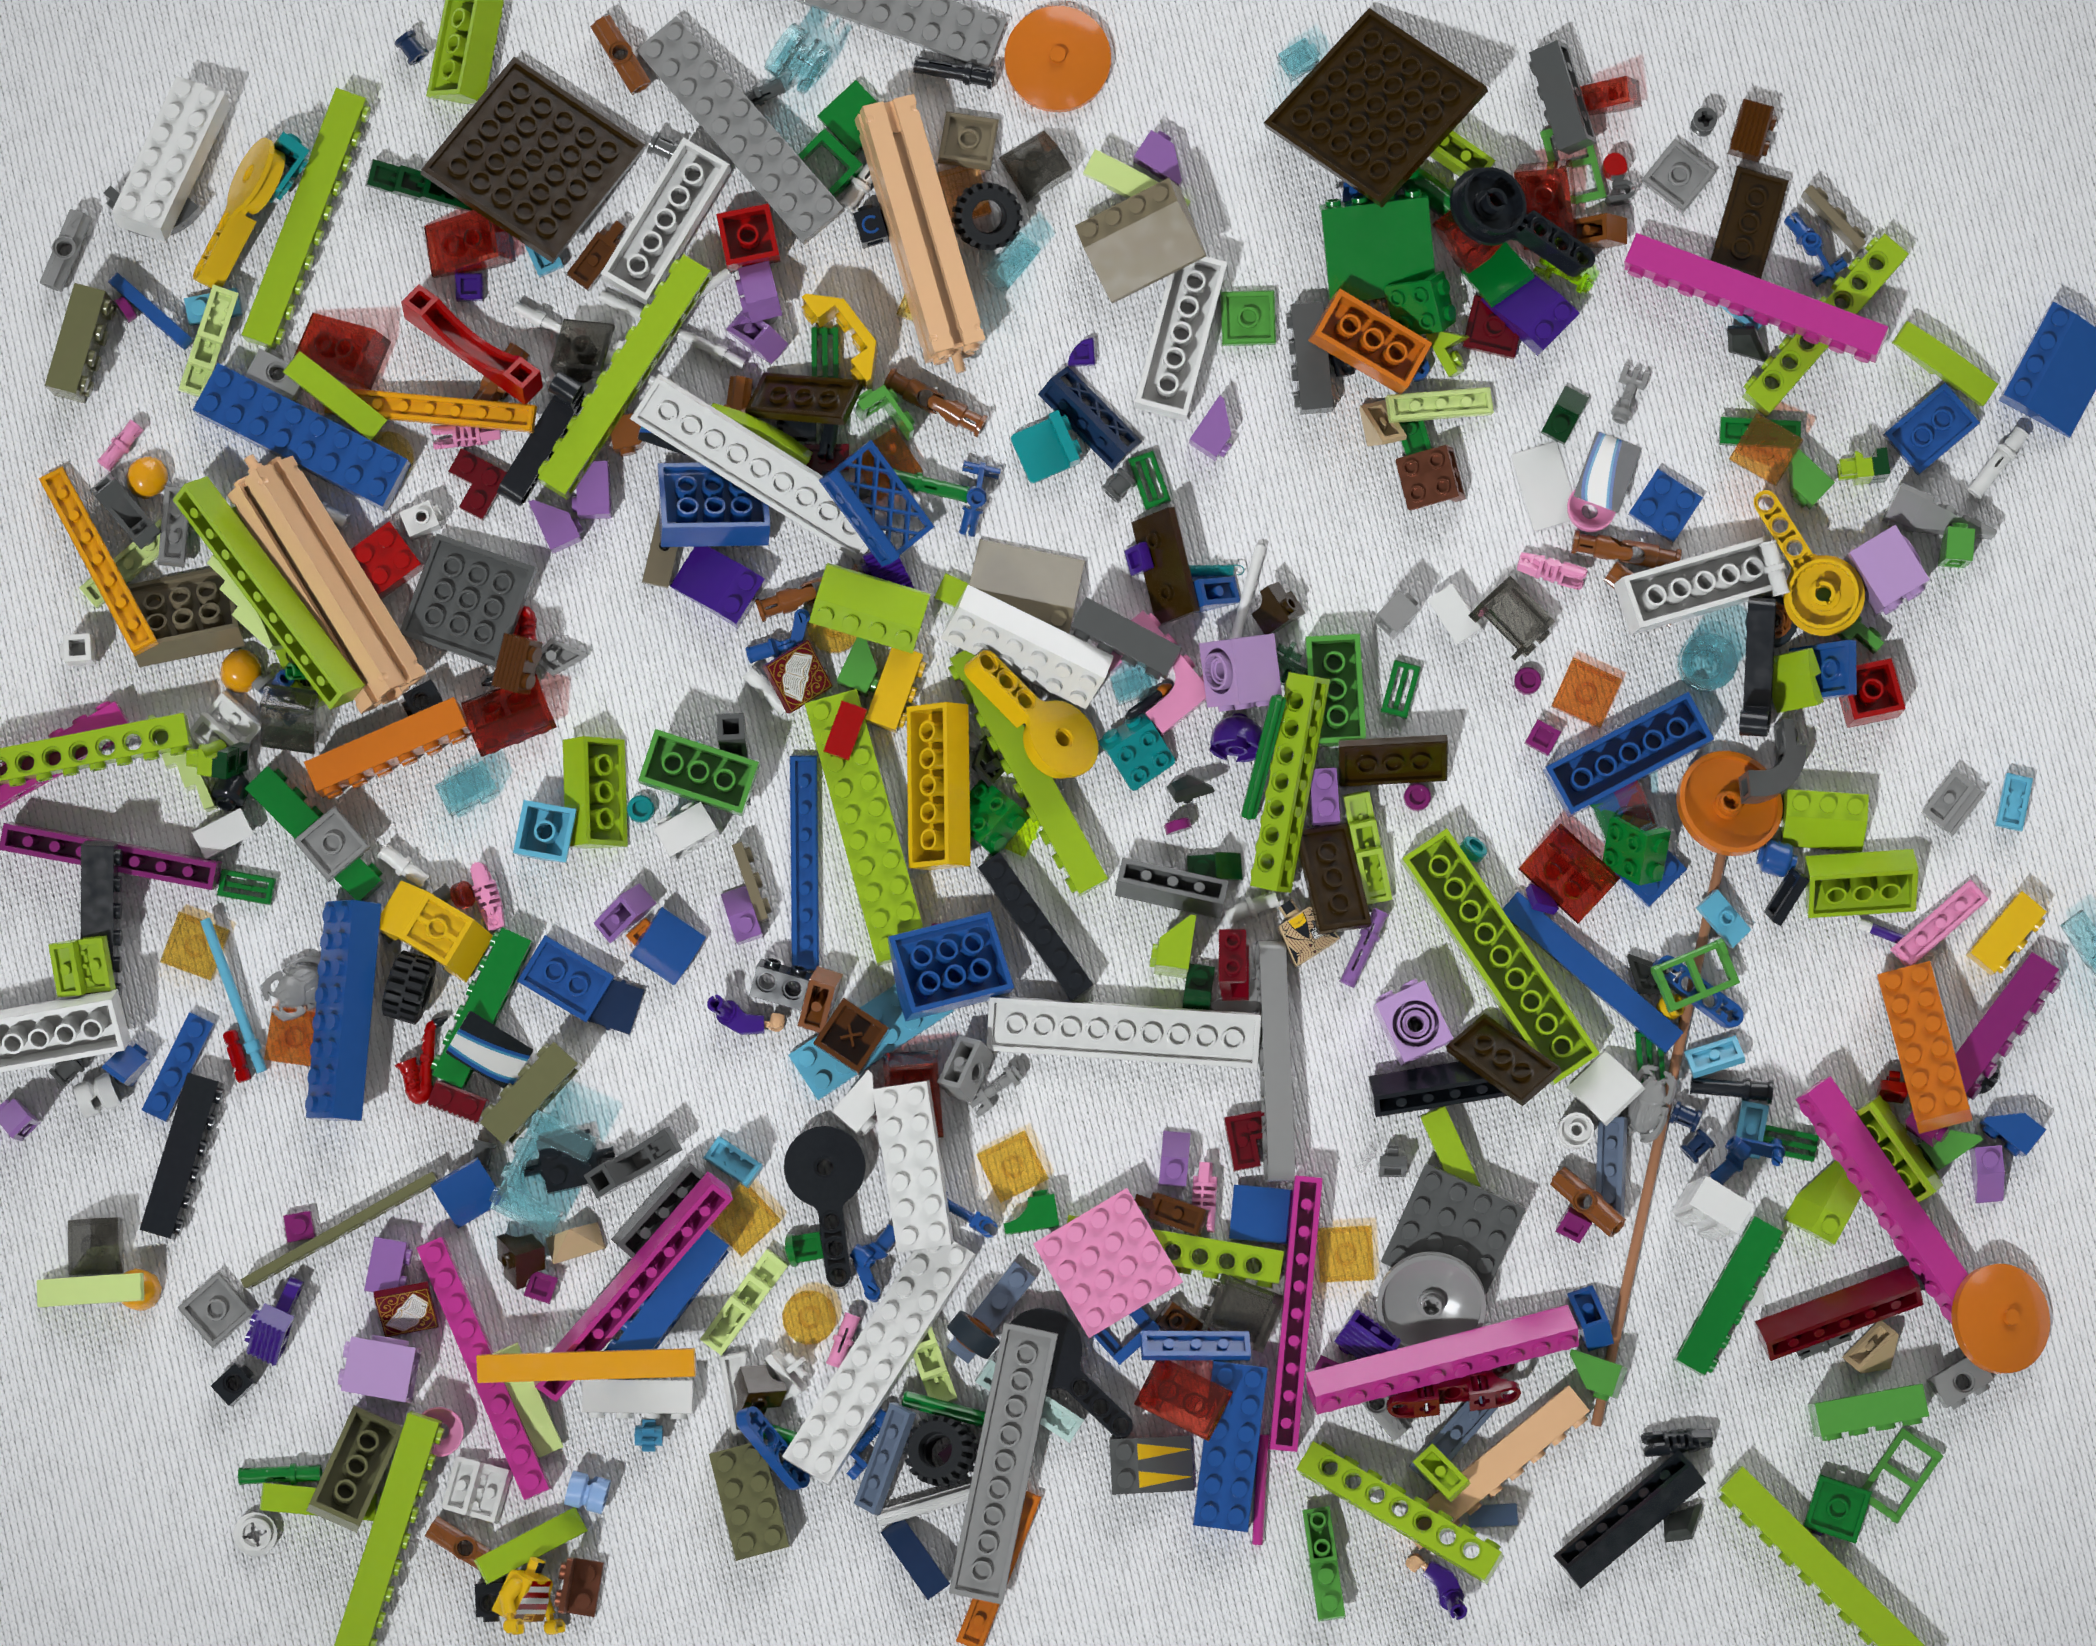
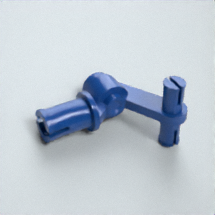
(1813, 246)
(975, 495)
(774, 647)
(1740, 1150)
(866, 1256)

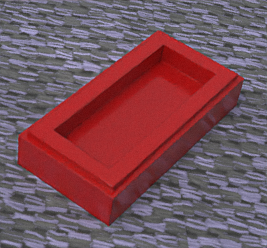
(845, 730)

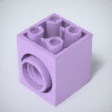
(1888, 570)
(1240, 672)
(1411, 1003)
(380, 1368)

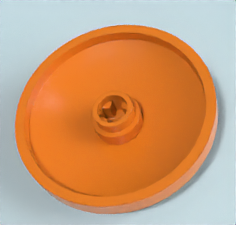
(1057, 59)
(1713, 810)
(2000, 1318)

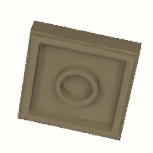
(968, 141)

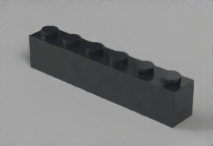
(100, 897)
(1035, 927)
(1428, 1088)
(181, 1156)
(1629, 1519)

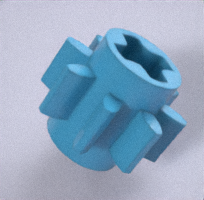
(648, 1435)

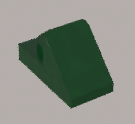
(1564, 415)
(1217, 865)
(1198, 987)

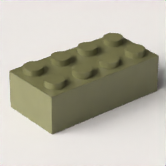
(80, 343)
(533, 1091)
(355, 1469)
(749, 1501)

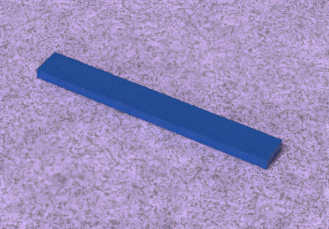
(804, 861)
(1592, 973)

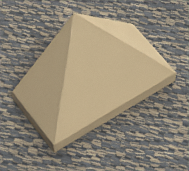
(1377, 427)
(575, 1242)
(1874, 1349)

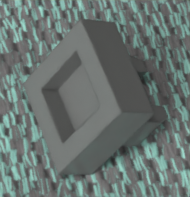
(1392, 1164)

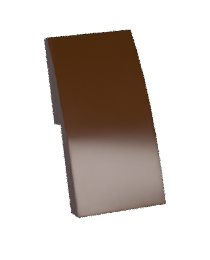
(1177, 1319)

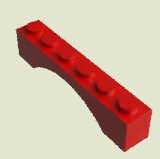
(438, 322)

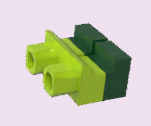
(1865, 470)
(219, 760)

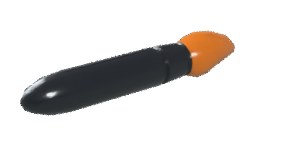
(1161, 691)

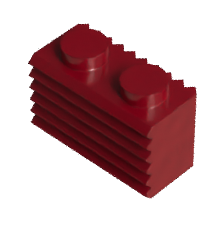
(457, 1102)

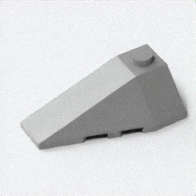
(1915, 512)

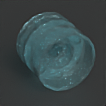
(802, 60)
(1721, 670)

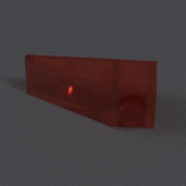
(1612, 95)

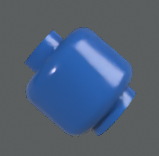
(1776, 858)

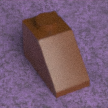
(1602, 230)
(625, 437)
(820, 999)

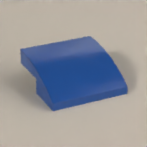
(667, 946)
(465, 1192)
(1260, 1214)

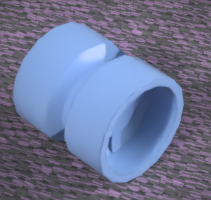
(587, 1492)

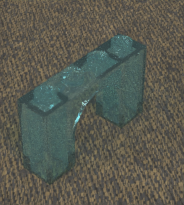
(513, 1196)

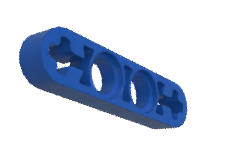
(148, 309)
(1719, 998)
(753, 1425)

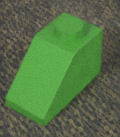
(1807, 481)
(1957, 546)
(859, 669)
(1949, 1149)
(1599, 1375)

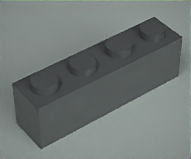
(1562, 97)
(1311, 361)
(1125, 638)
(1171, 888)
(657, 1208)

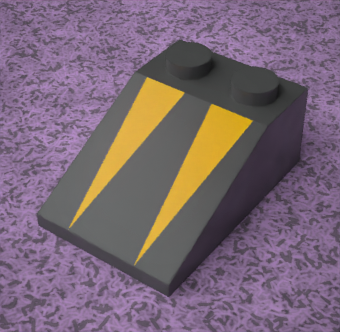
(1151, 1465)

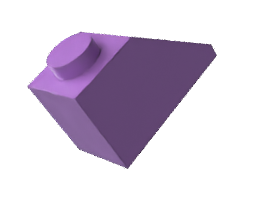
(1159, 157)
(757, 337)
(1213, 432)
(556, 526)
(624, 912)
(741, 915)
(17, 1119)
(1174, 1159)
(1988, 1173)

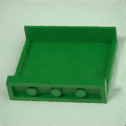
(1376, 245)

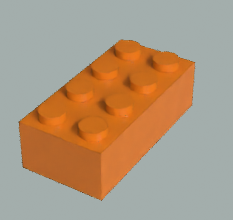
(1370, 341)

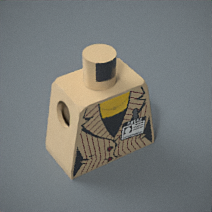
(1301, 934)

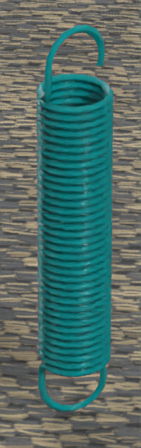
(1213, 570)

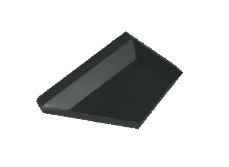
(1746, 342)
(987, 763)
(1188, 788)
(1642, 975)
(1682, 1524)

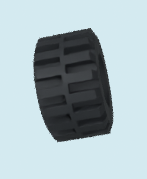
(1009, 221)
(408, 987)
(921, 1448)

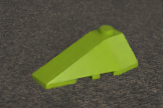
(1825, 1205)

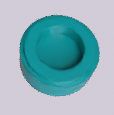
(640, 809)
(1473, 849)

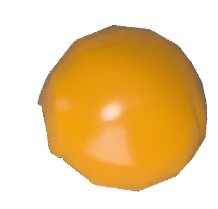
(146, 477)
(240, 670)
(152, 1291)

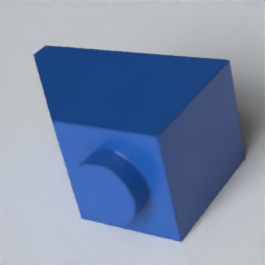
(1216, 593)
(128, 1064)
(1590, 1318)

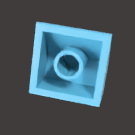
(544, 831)

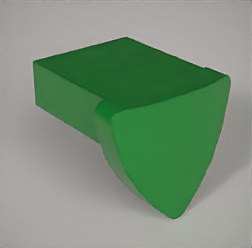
(803, 1248)

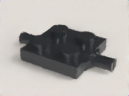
(564, 1171)

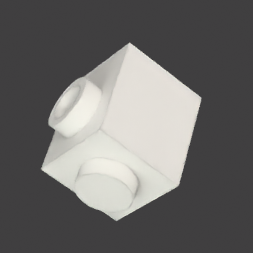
(421, 519)
(78, 649)

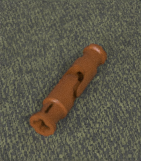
(952, 411)
(1611, 548)
(790, 599)

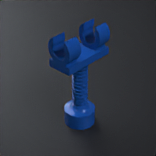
(977, 1221)
(861, 1464)

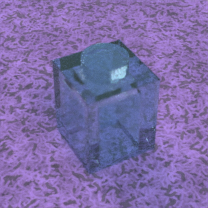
(1299, 59)
(1130, 685)

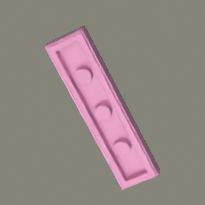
(1939, 924)

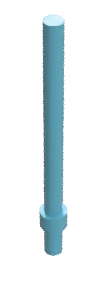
(251, 1045)

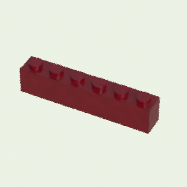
(1839, 1313)

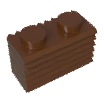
(1751, 130)
(517, 663)

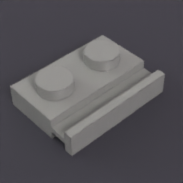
(1953, 802)

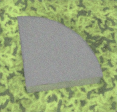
(259, 682)

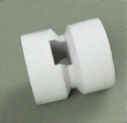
(97, 1095)
(1574, 1131)

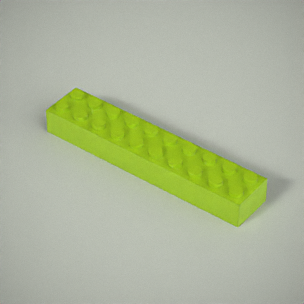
(866, 830)
(1498, 953)

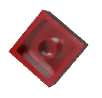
(748, 236)
(386, 560)
(1876, 697)

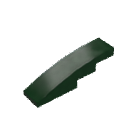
(410, 184)

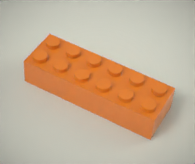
(387, 748)
(1924, 1047)

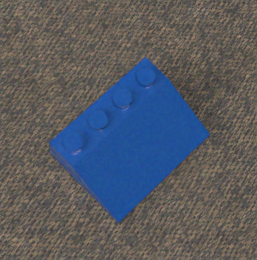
(2055, 371)
(707, 509)
(949, 966)

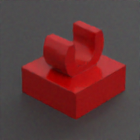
(1892, 1089)

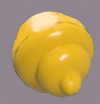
(1661, 1007)

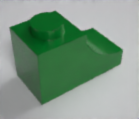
(1038, 1215)

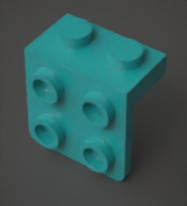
(294, 158)
(1046, 448)
(1137, 751)

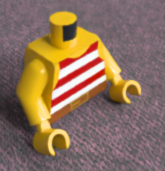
(527, 1599)

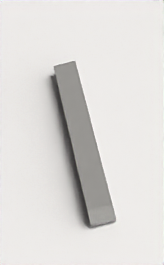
(1275, 1061)

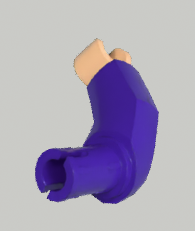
(734, 1018)
(1447, 1586)

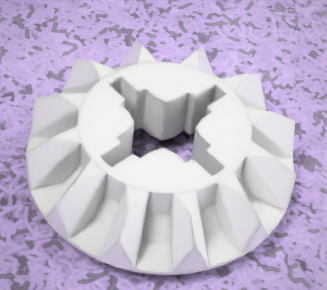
(244, 1527)

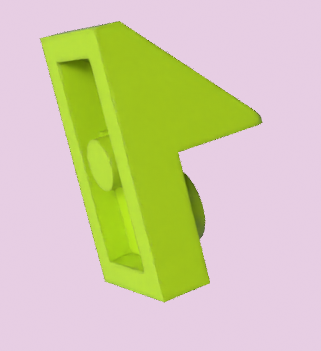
(1442, 345)
(1441, 1472)

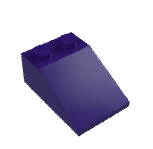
(1535, 314)
(719, 584)

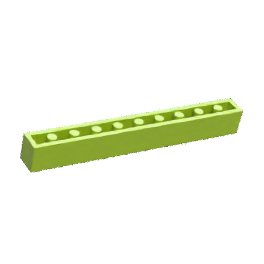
(305, 219)
(624, 377)
(268, 592)
(1039, 790)
(389, 1531)
(1813, 1561)

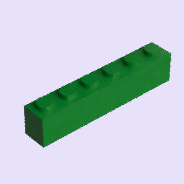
(296, 816)
(485, 998)
(1728, 1296)

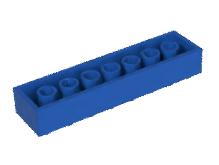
(296, 431)
(343, 1010)

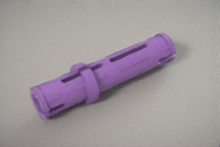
(1349, 976)

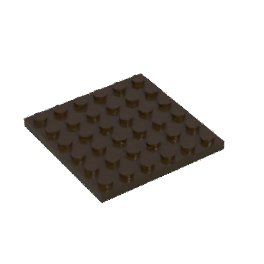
(1375, 107)
(533, 159)

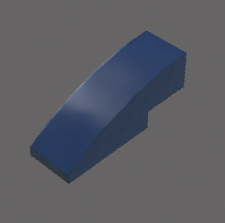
(915, 1558)

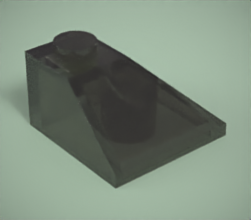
(1036, 166)
(582, 349)
(95, 1246)

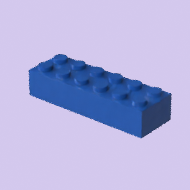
(1628, 754)
(673, 1295)
(1231, 1453)

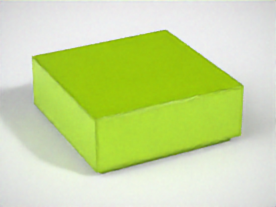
(950, 590)

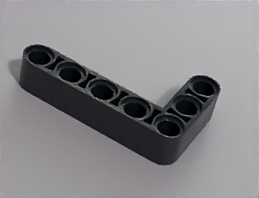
(523, 474)
(1759, 663)

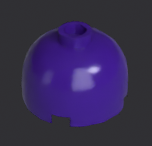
(1236, 737)

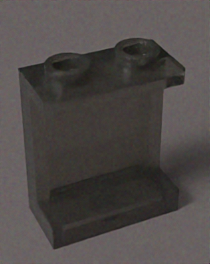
(1515, 616)
(289, 718)
(1242, 1307)

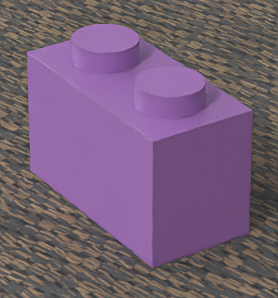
(759, 291)
(594, 493)
(1324, 797)
(387, 1264)

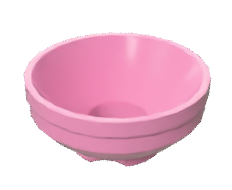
(1601, 521)
(455, 1426)

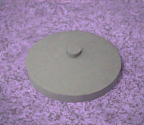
(1430, 1298)

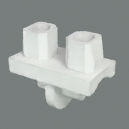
(788, 1370)

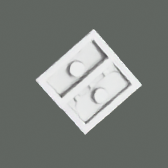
(226, 721)
(1605, 1088)
(476, 1489)

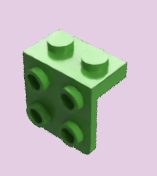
(872, 401)

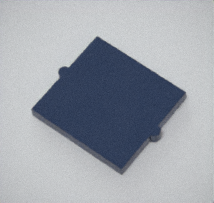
(618, 1007)

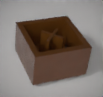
(851, 1036)

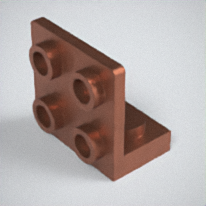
(1430, 477)
(579, 1587)

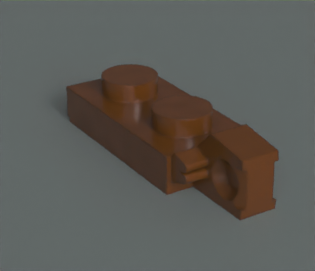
(595, 256)
(1173, 1212)

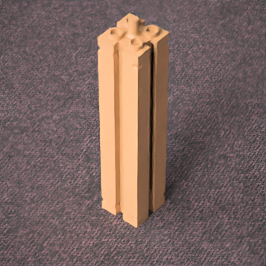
(920, 231)
(326, 577)

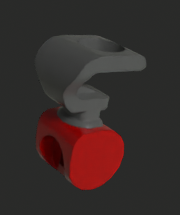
(1615, 169)

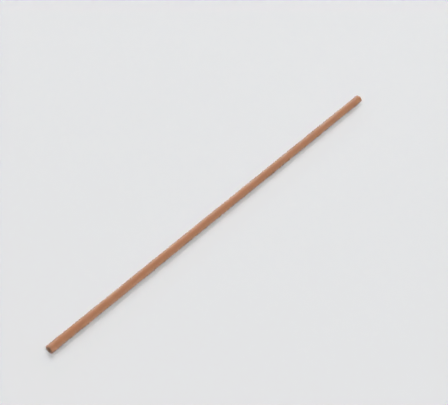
(1655, 1155)

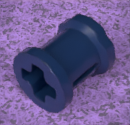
(411, 47)
(1685, 1116)
(1697, 1146)

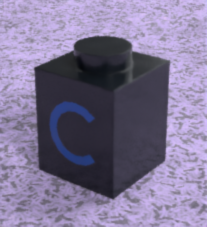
(870, 226)

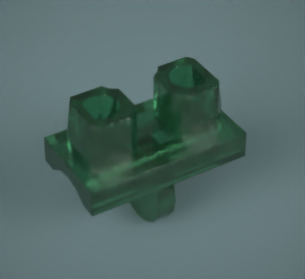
(1286, 664)

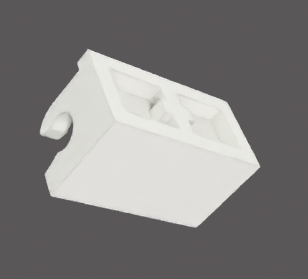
(1454, 613)
(223, 832)

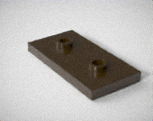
(1749, 221)
(804, 398)
(1170, 580)
(1393, 760)
(1333, 879)
(1503, 1059)

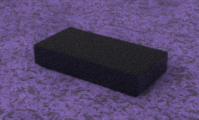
(1786, 896)

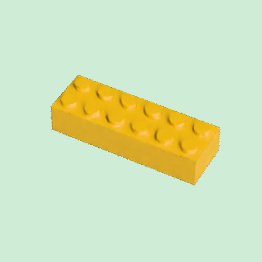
(938, 786)

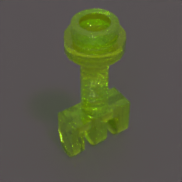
(1583, 283)

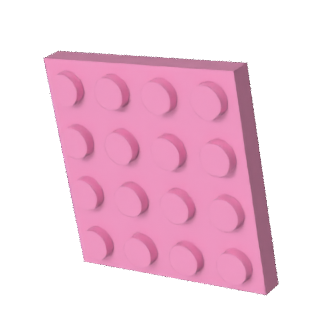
(1107, 1263)

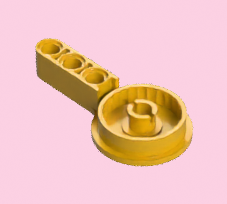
(248, 193)
(1811, 573)
(1055, 734)

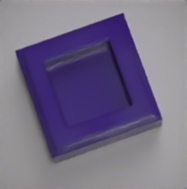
(469, 287)
(1138, 559)

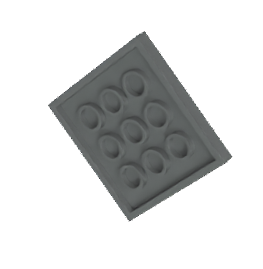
(467, 600)
(1456, 1220)

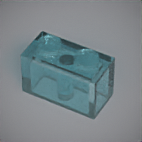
(1011, 262)
(467, 789)

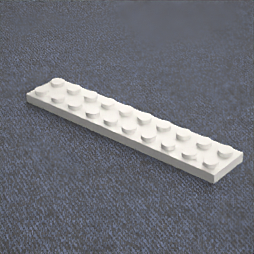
(747, 462)
(1123, 1032)
(877, 1360)

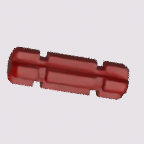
(237, 1056)

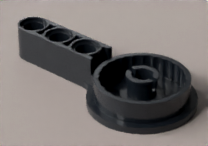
(1507, 220)
(829, 1191)
(1066, 1365)

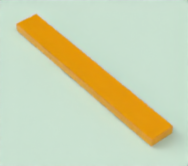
(449, 410)
(98, 561)
(586, 1365)

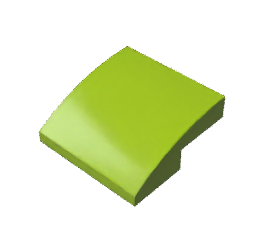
(1795, 681)
(81, 966)

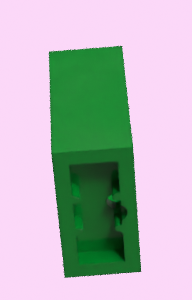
(845, 157)

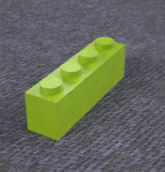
(1460, 155)

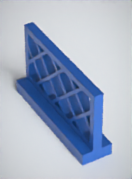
(861, 518)

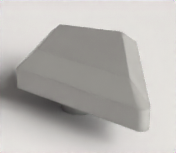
(559, 657)

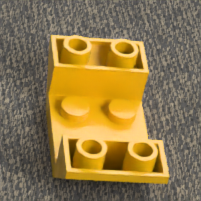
(823, 309)
(435, 929)

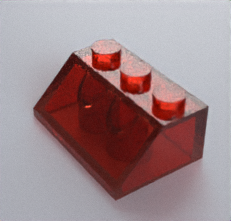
(507, 717)
(1569, 873)

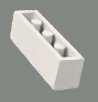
(638, 1396)

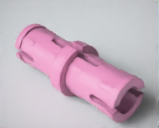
(120, 445)
(849, 1322)

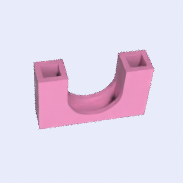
(1187, 691)

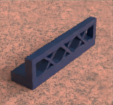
(1086, 419)

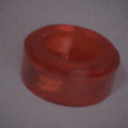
(462, 895)

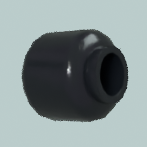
(230, 793)

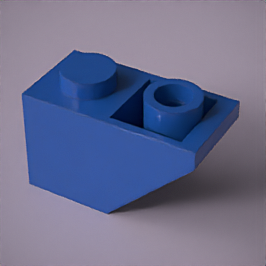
(2015, 1130)

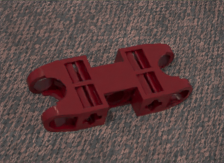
(1457, 1390)

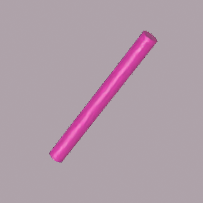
(1260, 1490)

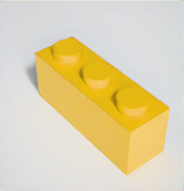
(895, 689)
(2007, 934)

